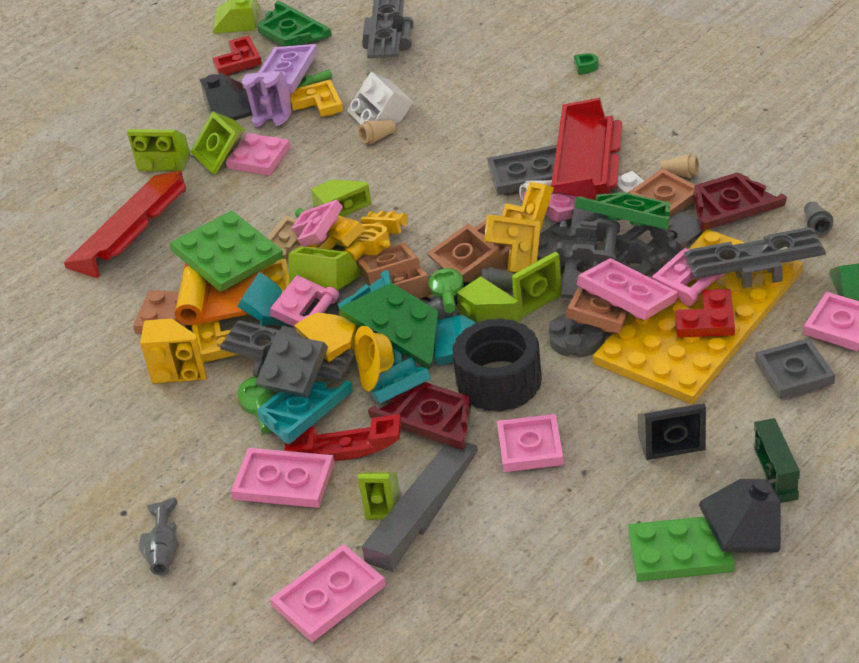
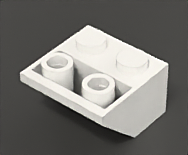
(379, 101)

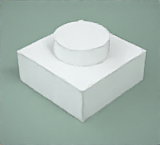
(627, 182)

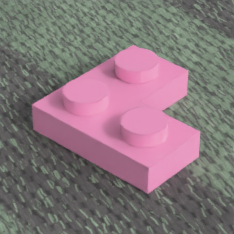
(315, 223)

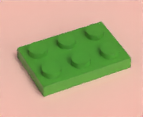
(676, 549)

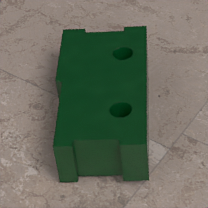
(776, 459)

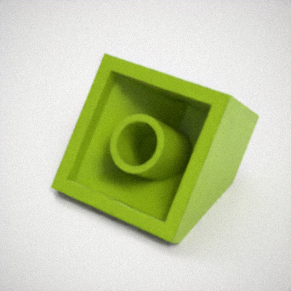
(236, 16)
(217, 141)
(537, 284)

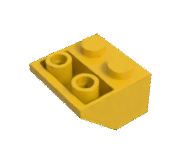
(171, 352)

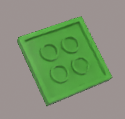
(226, 250)

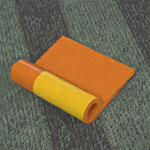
(203, 303)

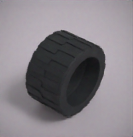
(492, 342)

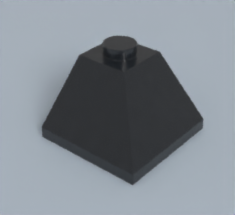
(225, 96)
(672, 431)
(745, 516)

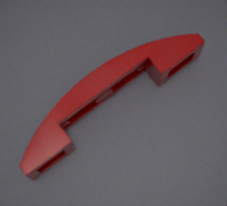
(350, 443)

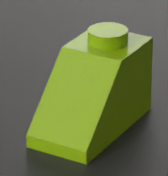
(350, 194)
(486, 301)
(378, 493)

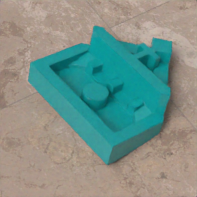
(259, 300)
(446, 333)
(398, 380)

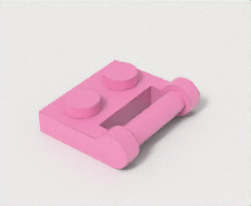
(677, 275)
(299, 297)

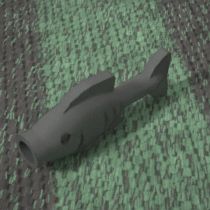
(161, 543)

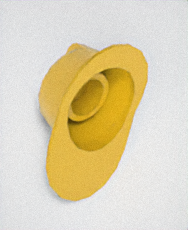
(373, 356)

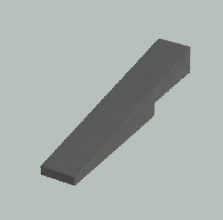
(417, 507)

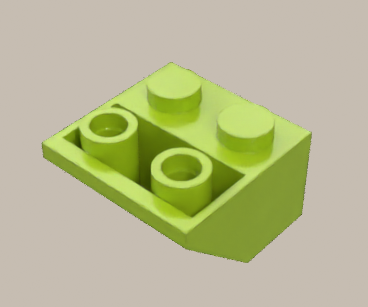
(159, 149)
(323, 266)

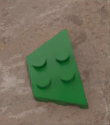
(291, 27)
(630, 207)
(400, 317)

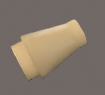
(375, 130)
(682, 166)

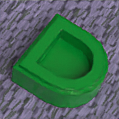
(586, 63)

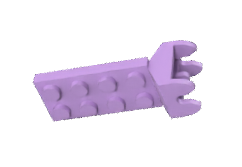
(275, 81)

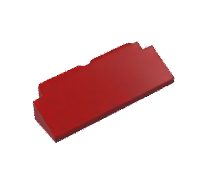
(586, 149)
(127, 223)

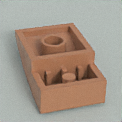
(469, 252)
(402, 266)

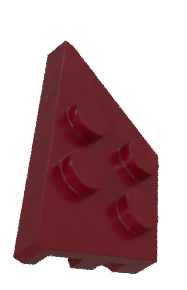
(731, 200)
(431, 413)

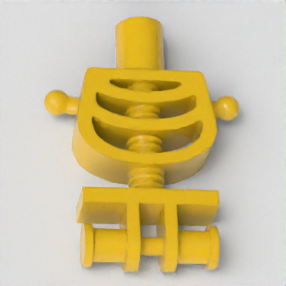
(376, 233)

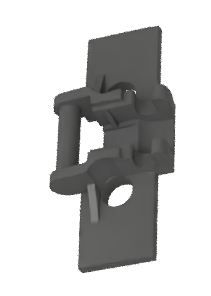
(384, 30)
(579, 244)
(662, 246)
(754, 255)
(245, 336)

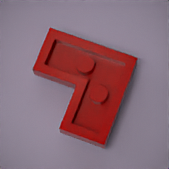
(242, 56)
(712, 320)

